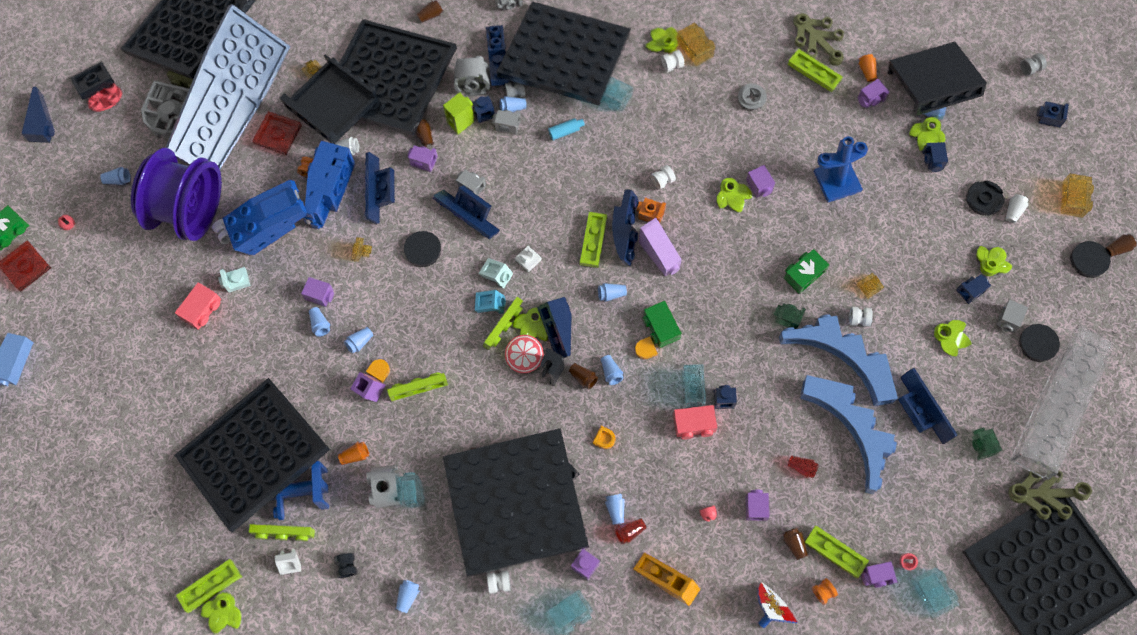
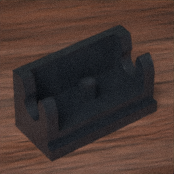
(554, 365)

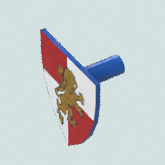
(773, 607)

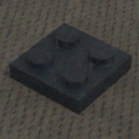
(92, 80)

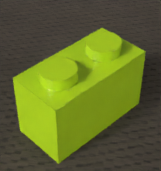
(459, 113)

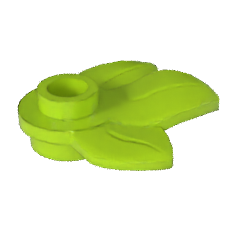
(663, 40)
(926, 134)
(733, 197)
(992, 261)
(529, 326)
(954, 338)
(221, 616)

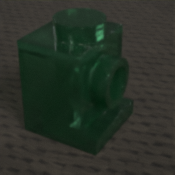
(789, 315)
(985, 443)

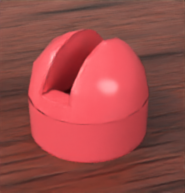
(70, 225)
(708, 513)
(908, 566)

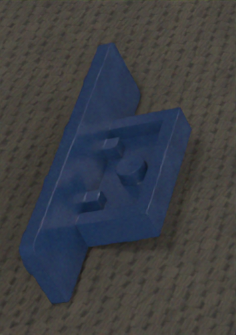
(378, 188)
(468, 208)
(923, 408)

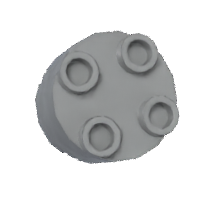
(472, 76)
(376, 478)

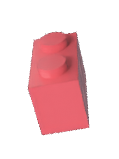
(198, 306)
(695, 422)

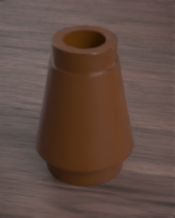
(430, 11)
(424, 133)
(1122, 245)
(584, 376)
(795, 543)

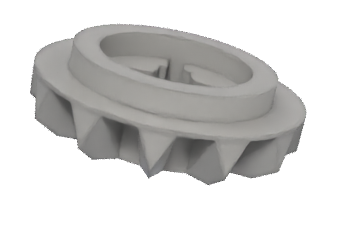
(756, 91)

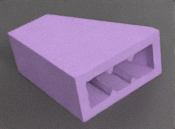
(659, 247)

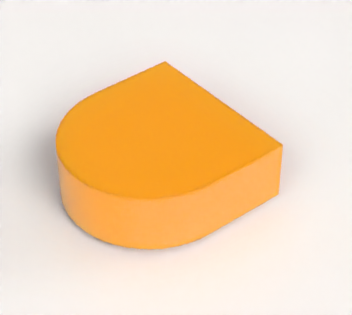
(645, 348)
(379, 369)
(604, 438)

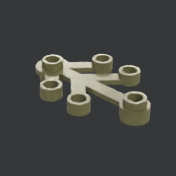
(818, 36)
(1047, 494)

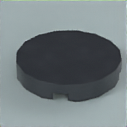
(979, 198)
(422, 248)
(1090, 259)
(1039, 342)

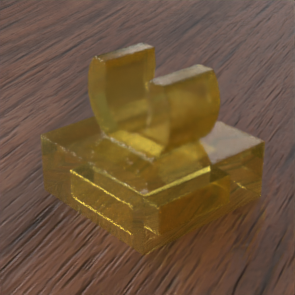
(311, 68)
(360, 249)
(870, 285)

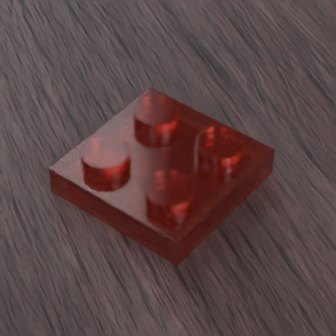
(277, 133)
(24, 266)

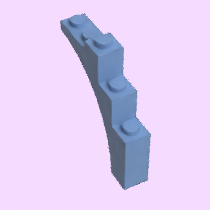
(13, 357)
(871, 368)
(858, 420)

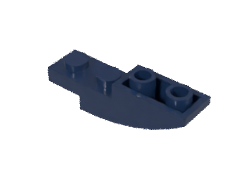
(496, 52)
(623, 232)

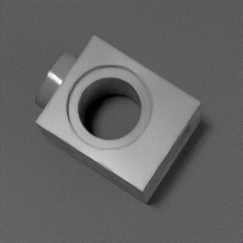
(1011, 316)

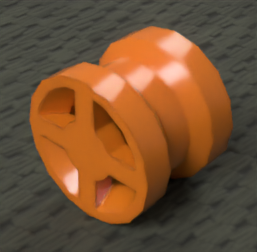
(303, 169)
(824, 591)

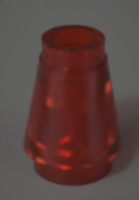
(803, 466)
(630, 530)

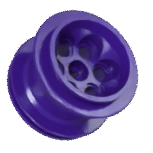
(176, 194)

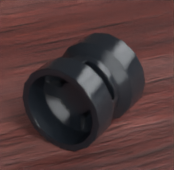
(345, 565)

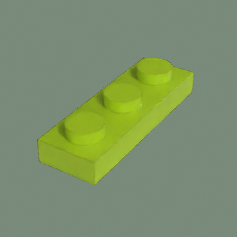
(815, 70)
(593, 239)
(504, 324)
(417, 386)
(281, 532)
(836, 552)
(209, 586)

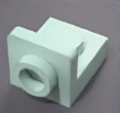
(496, 272)
(234, 279)

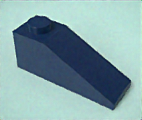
(38, 123)
(557, 323)

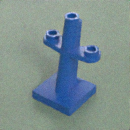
(836, 172)
(314, 487)

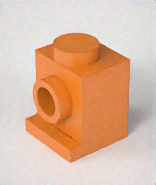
(647, 215)

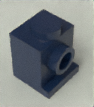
(483, 105)
(1052, 114)
(935, 156)
(973, 288)
(725, 397)

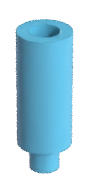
(565, 128)

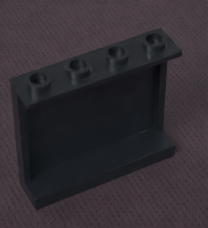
(938, 77)
(331, 100)

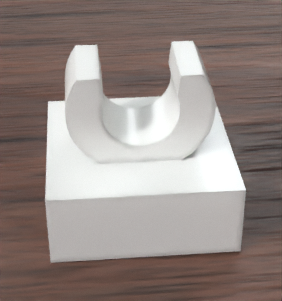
(528, 258)
(288, 562)

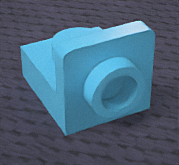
(490, 301)

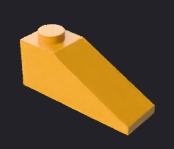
(667, 579)

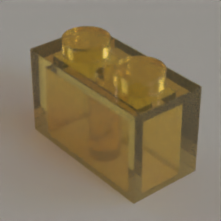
(696, 44)
(1077, 195)

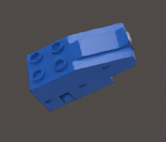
(327, 181)
(264, 218)

